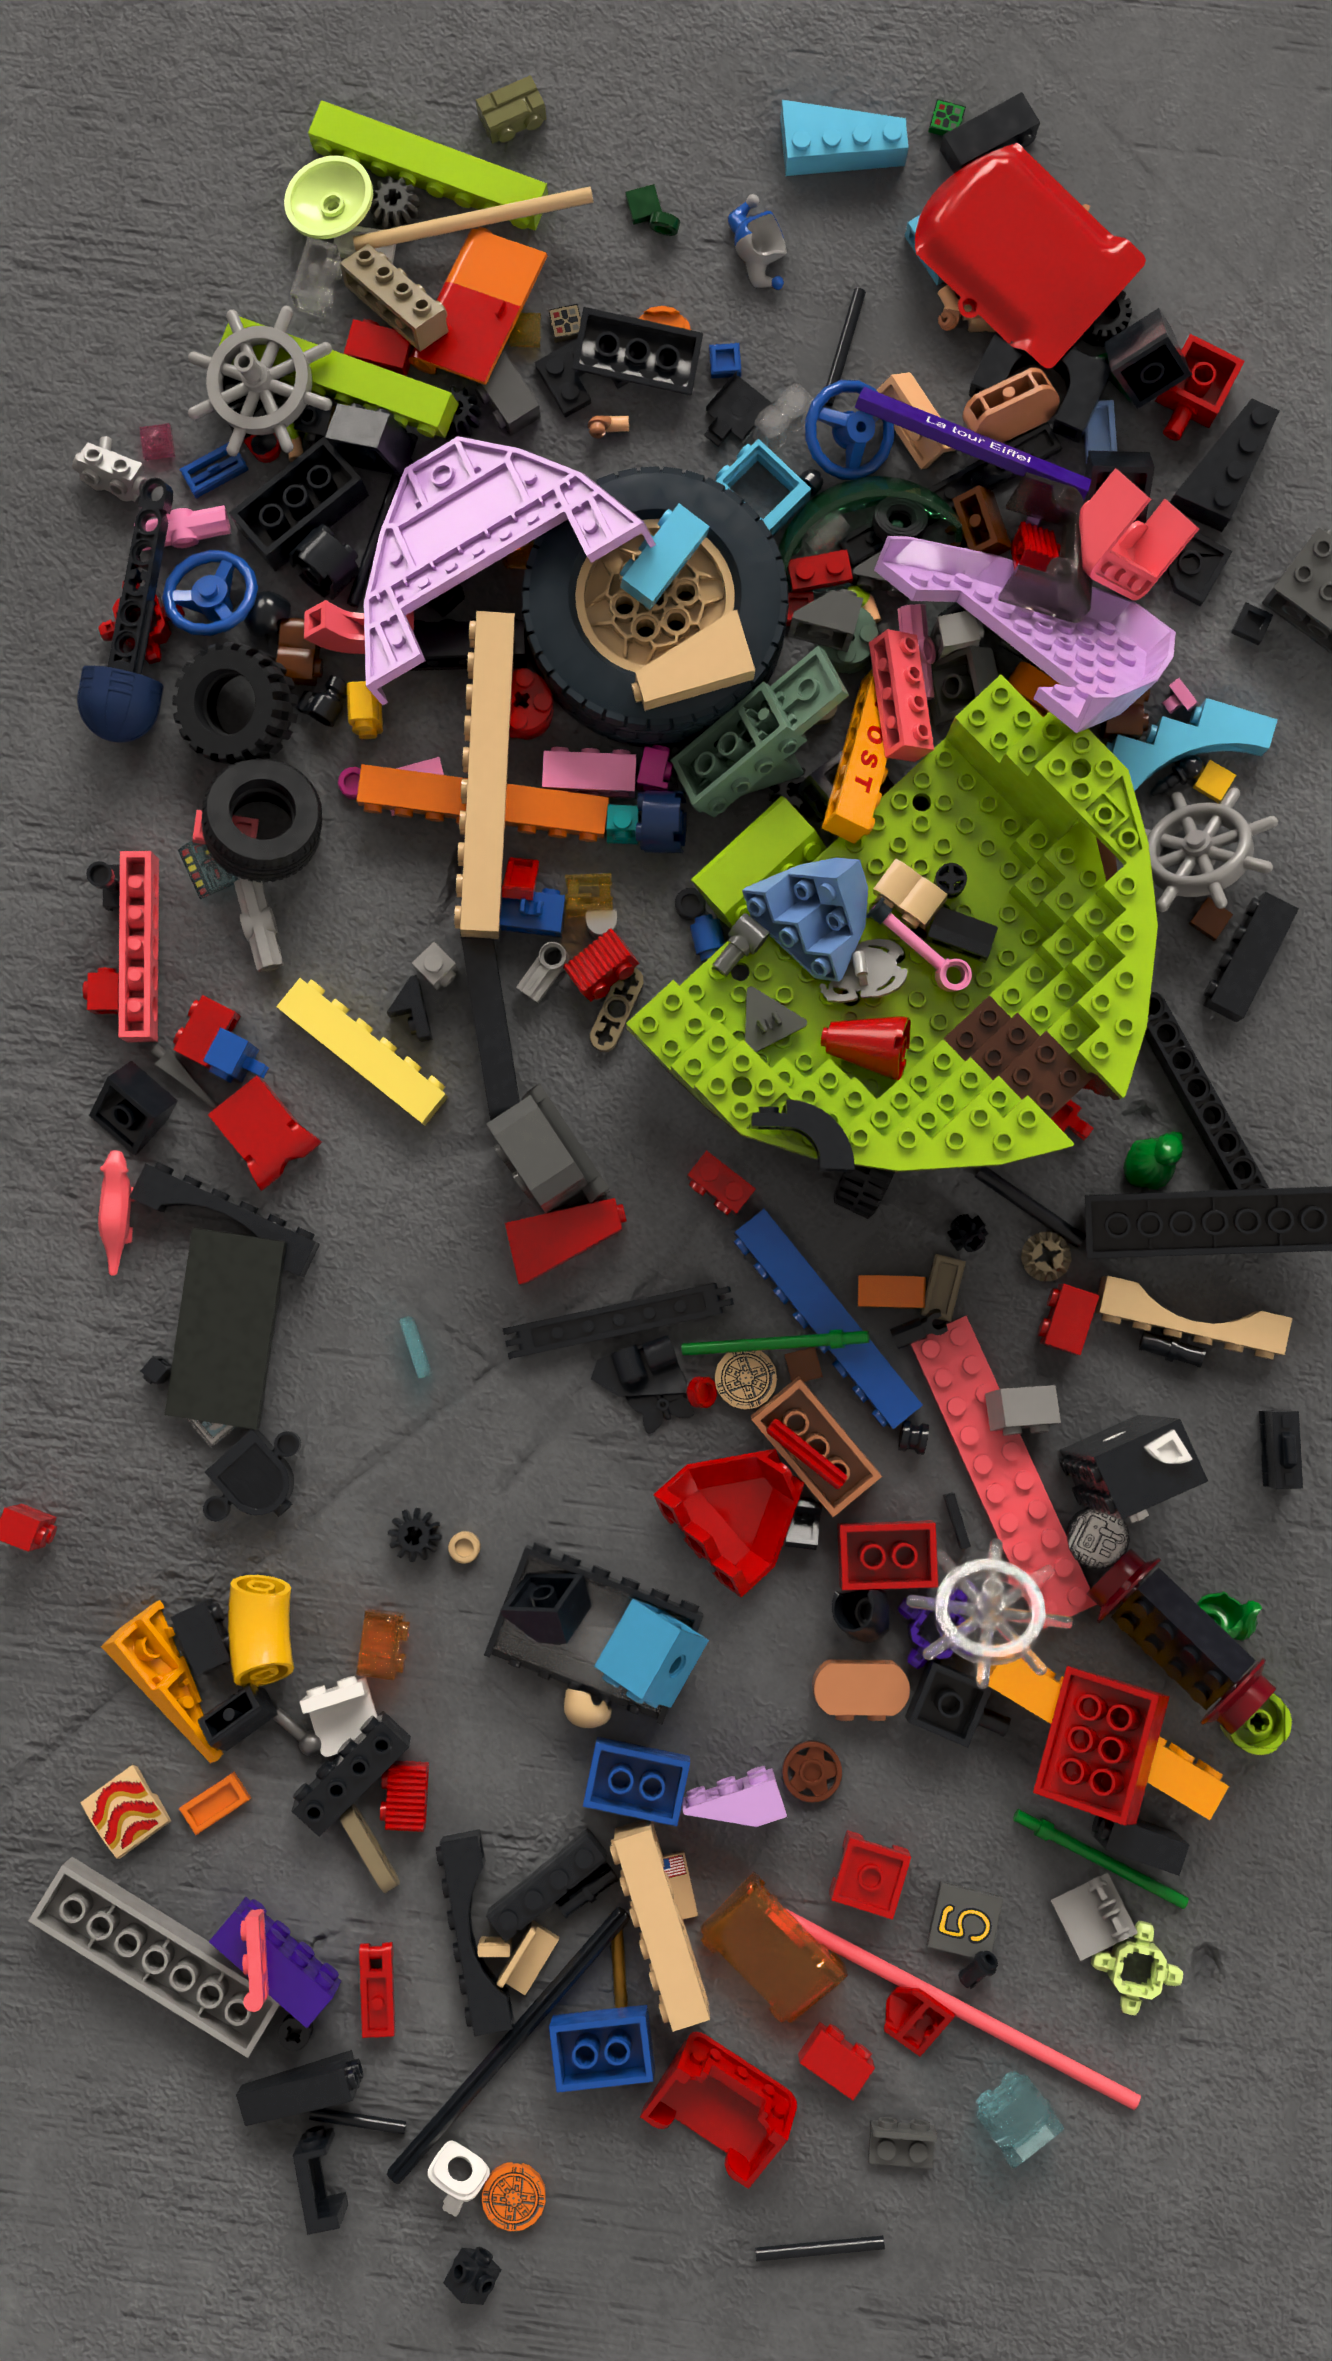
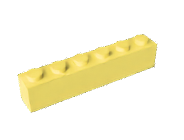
(362, 1051)

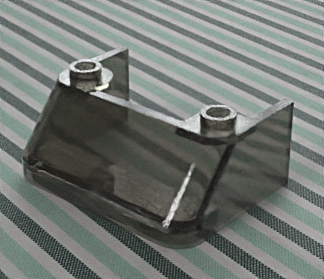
(1064, 587)

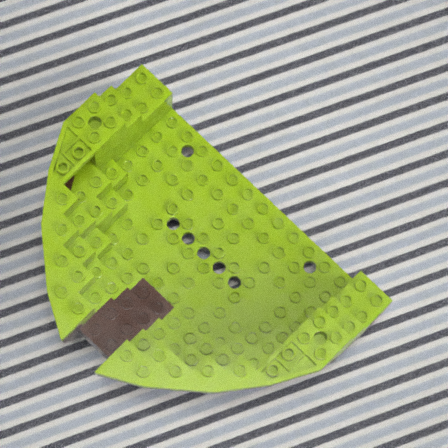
(1047, 1013)

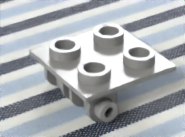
(1094, 1916)

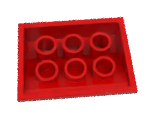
(1101, 1745)

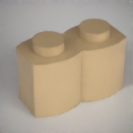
(910, 894)

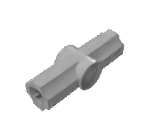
(259, 925)

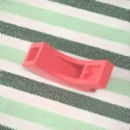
(337, 628)

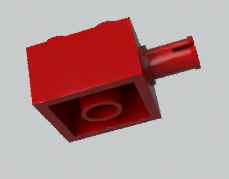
(1204, 391)

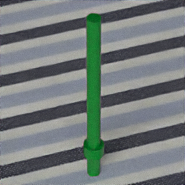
(834, 1339)
(1045, 1830)

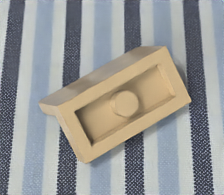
(528, 1958)

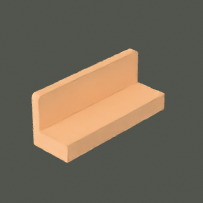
(907, 390)

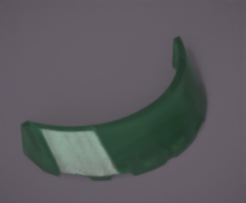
(859, 495)

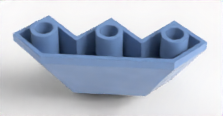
(814, 913)

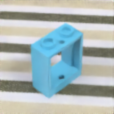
(799, 490)

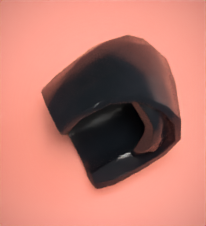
(862, 1614)

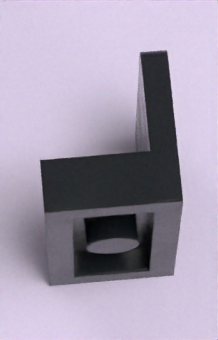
(962, 934)

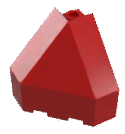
(734, 1513)

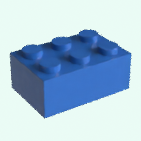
(637, 1781)
(602, 2048)

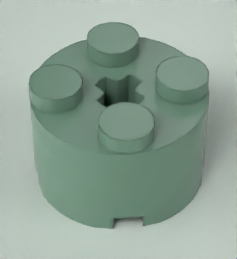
(858, 652)

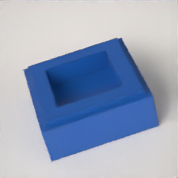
(724, 360)

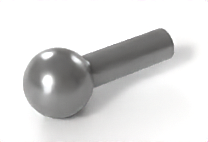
(308, 1742)

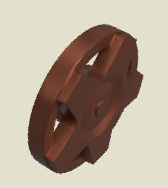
(812, 1771)

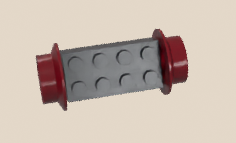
(1183, 1640)

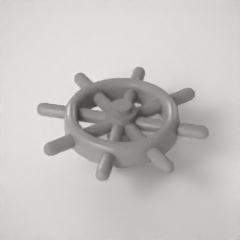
(259, 380)
(1201, 849)

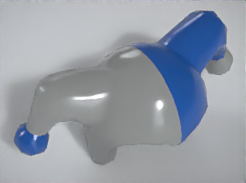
(757, 242)

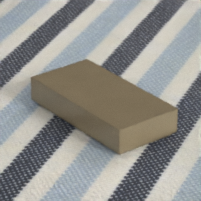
(943, 1286)

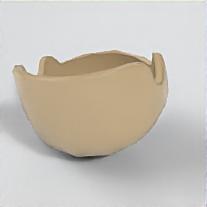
(582, 1712)

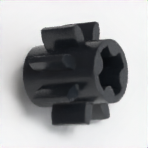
(967, 1233)

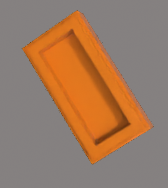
(214, 1803)

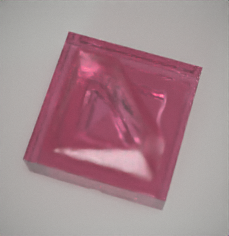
(157, 441)

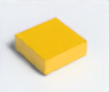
(1214, 781)

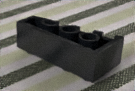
(1222, 475)

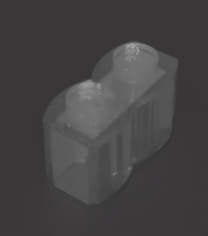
(782, 418)

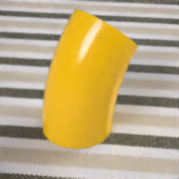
(259, 1630)

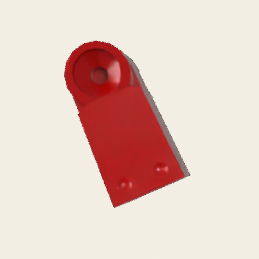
(262, 1131)

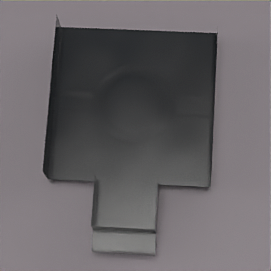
(735, 410)

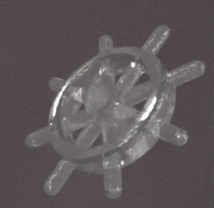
(989, 1612)

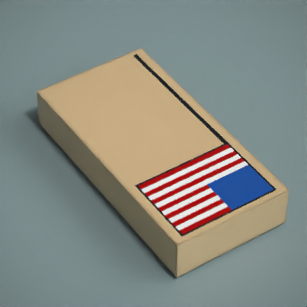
(679, 1877)

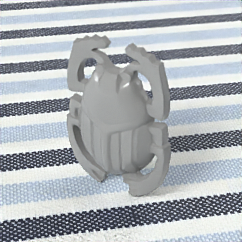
(868, 972)

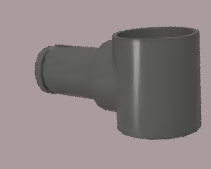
(745, 938)

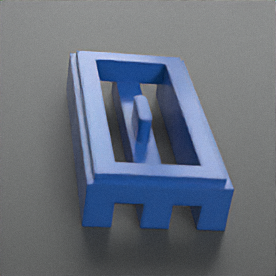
(217, 480)

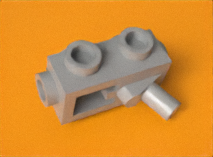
(109, 471)

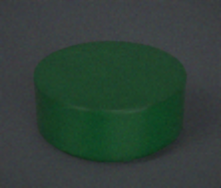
(664, 223)

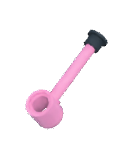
(882, 914)

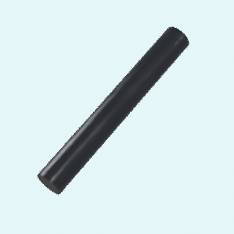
(358, 2120)

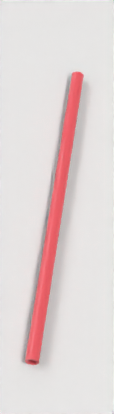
(973, 2016)

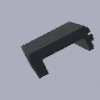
(319, 2210)

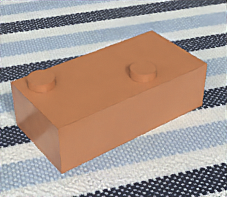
(810, 1420)

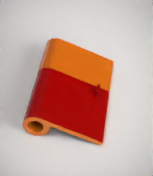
(481, 304)

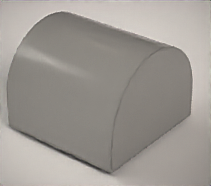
(600, 921)

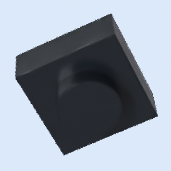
(1252, 623)

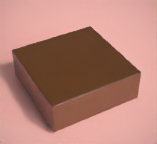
(1210, 919)
(803, 1364)

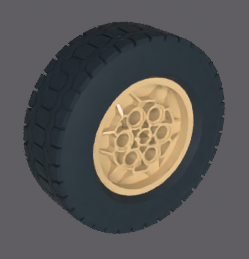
(593, 651)

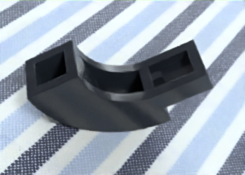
(816, 1126)

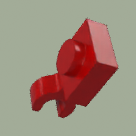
(1068, 1118)

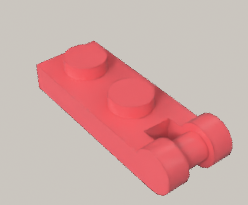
(255, 1960)

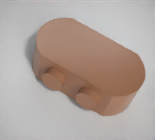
(1012, 406)
(860, 1688)

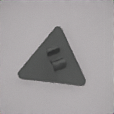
(768, 1020)

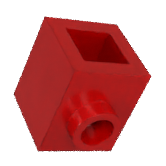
(102, 991)

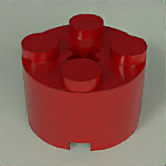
(537, 717)

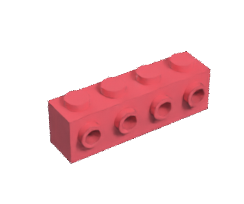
(901, 696)

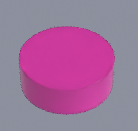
(349, 782)

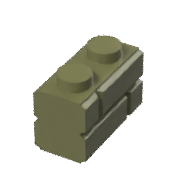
(511, 110)

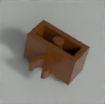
(981, 522)

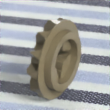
(1033, 1249)

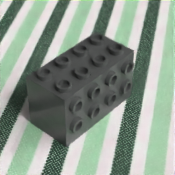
(1305, 590)

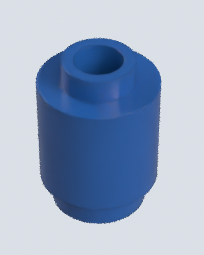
(707, 936)

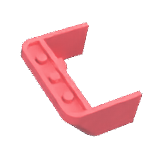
(1125, 552)

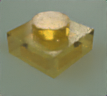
(526, 331)

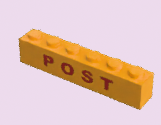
(859, 770)

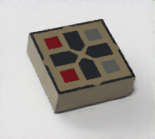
(565, 322)

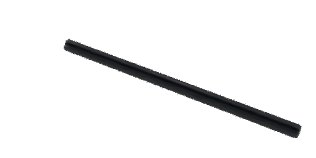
(508, 2045)

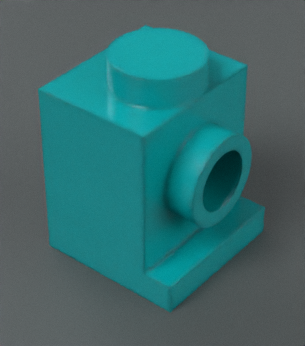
(622, 824)

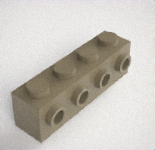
(394, 297)

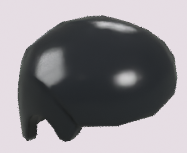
(266, 612)

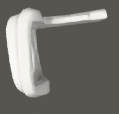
(457, 2190)

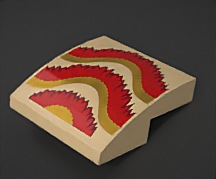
(125, 1811)

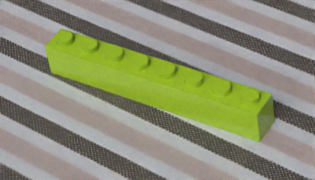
(421, 162)
(371, 387)

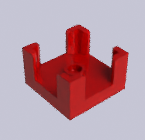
(870, 1876)

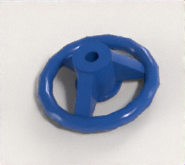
(849, 431)
(210, 593)

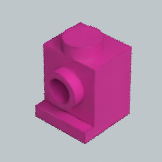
(654, 769)

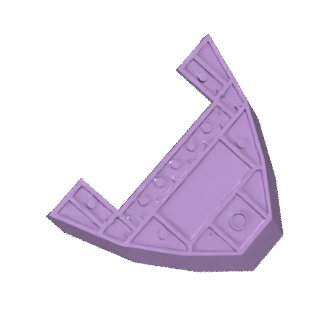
(460, 516)
(1097, 662)

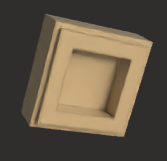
(494, 1947)

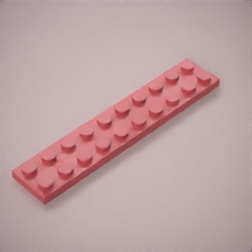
(1000, 1467)

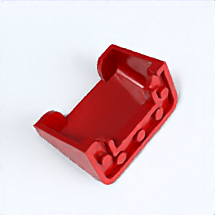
(725, 2104)

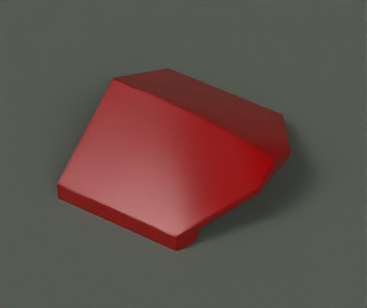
(915, 2018)

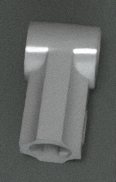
(541, 974)

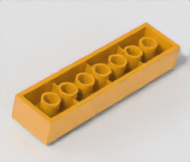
(1172, 1767)

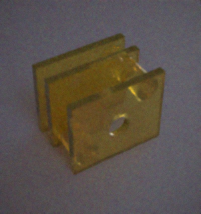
(580, 903)

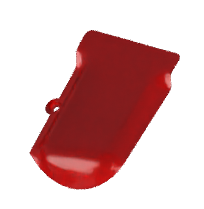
(1023, 252)

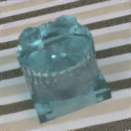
(1018, 2117)

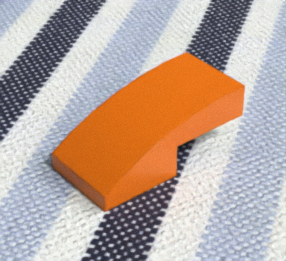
(891, 1291)

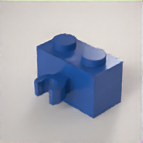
(538, 916)
(233, 1057)

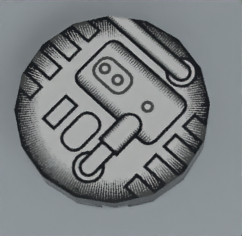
(1097, 1538)

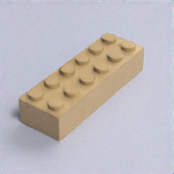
(663, 1930)

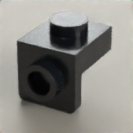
(804, 1525)

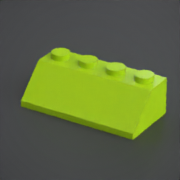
(765, 848)

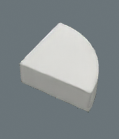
(1168, 1449)

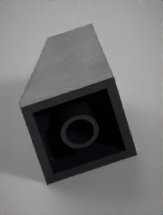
(1147, 358)

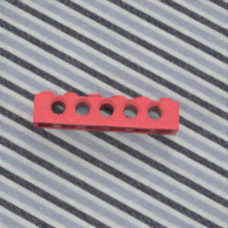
(138, 946)

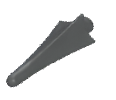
(172, 1065)

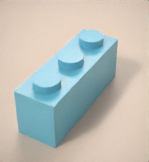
(658, 566)

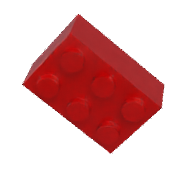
(887, 1555)

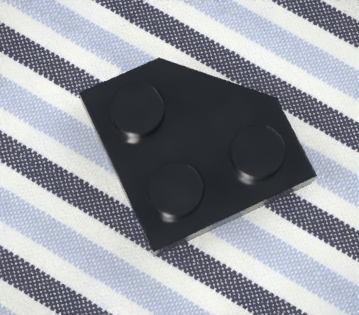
(1197, 568)

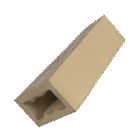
(697, 666)

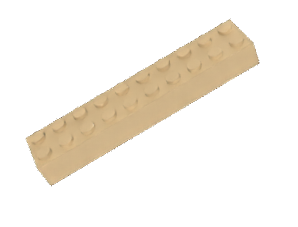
(487, 774)

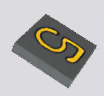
(964, 1920)

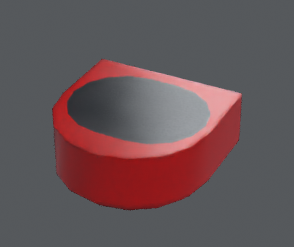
(264, 447)

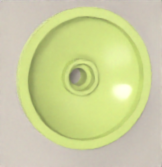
(328, 197)

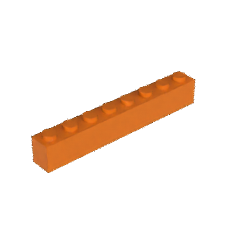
(440, 797)

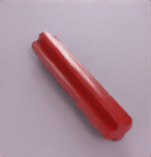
(806, 1454)

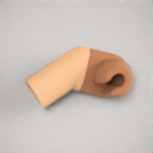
(951, 315)
(601, 424)

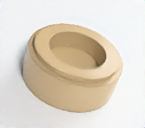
(464, 1547)

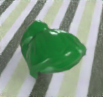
(1153, 1160)
(1231, 1615)

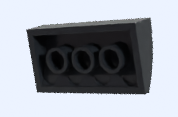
(637, 351)

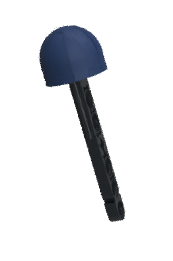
(117, 698)

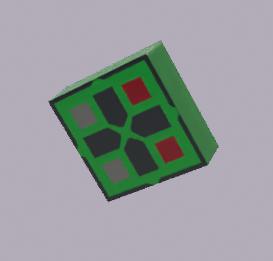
(946, 117)

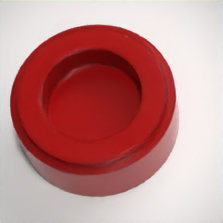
(701, 1392)

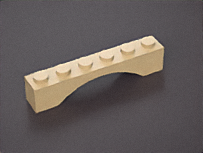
(1130, 1302)

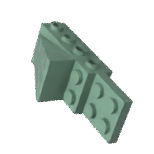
(759, 736)

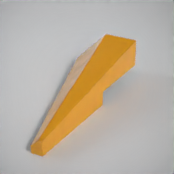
(151, 1659)

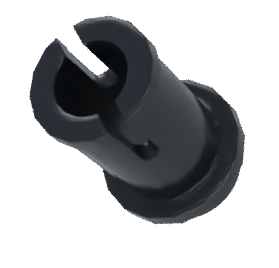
(982, 1966)

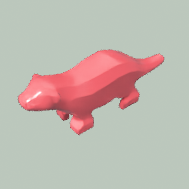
(115, 1209)

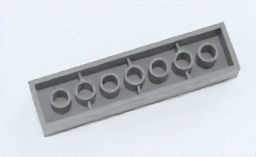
(151, 1954)

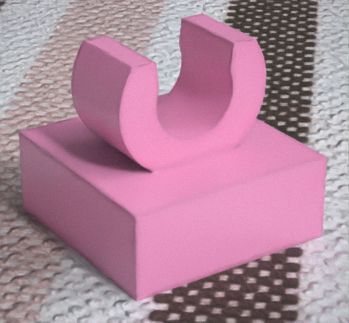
(1181, 697)

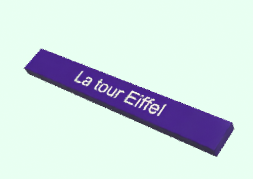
(965, 440)

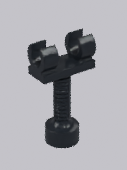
(106, 878)

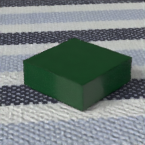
(642, 203)

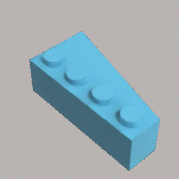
(839, 139)

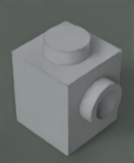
(436, 966)

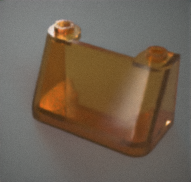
(772, 1950)

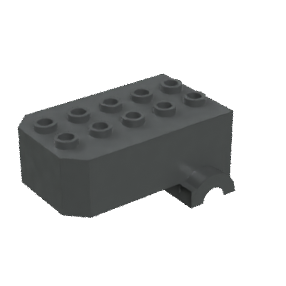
(545, 1153)

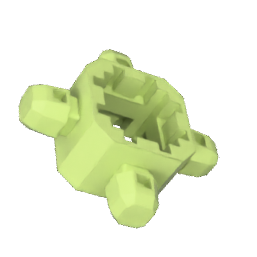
(1160, 1970)

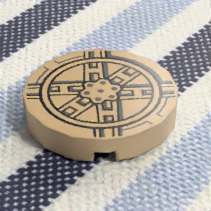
(745, 1379)

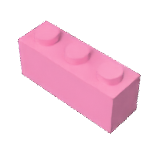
(590, 772)

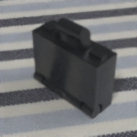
(1281, 1449)

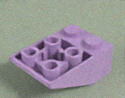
(742, 1801)

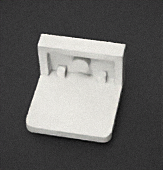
(338, 1712)

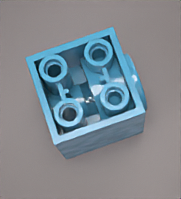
(650, 1654)

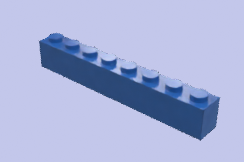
(822, 1312)

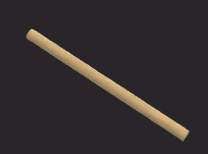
(475, 218)

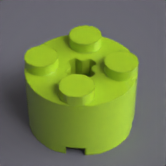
(1266, 1733)

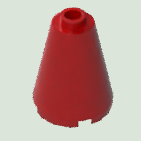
(870, 1043)

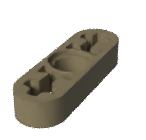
(599, 1027)
(369, 1849)

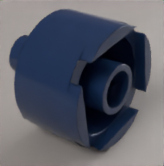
(663, 821)

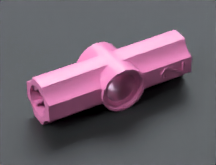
(190, 526)
(914, 621)

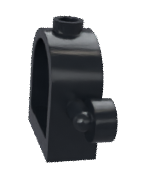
(253, 1476)

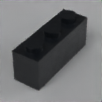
(992, 130)

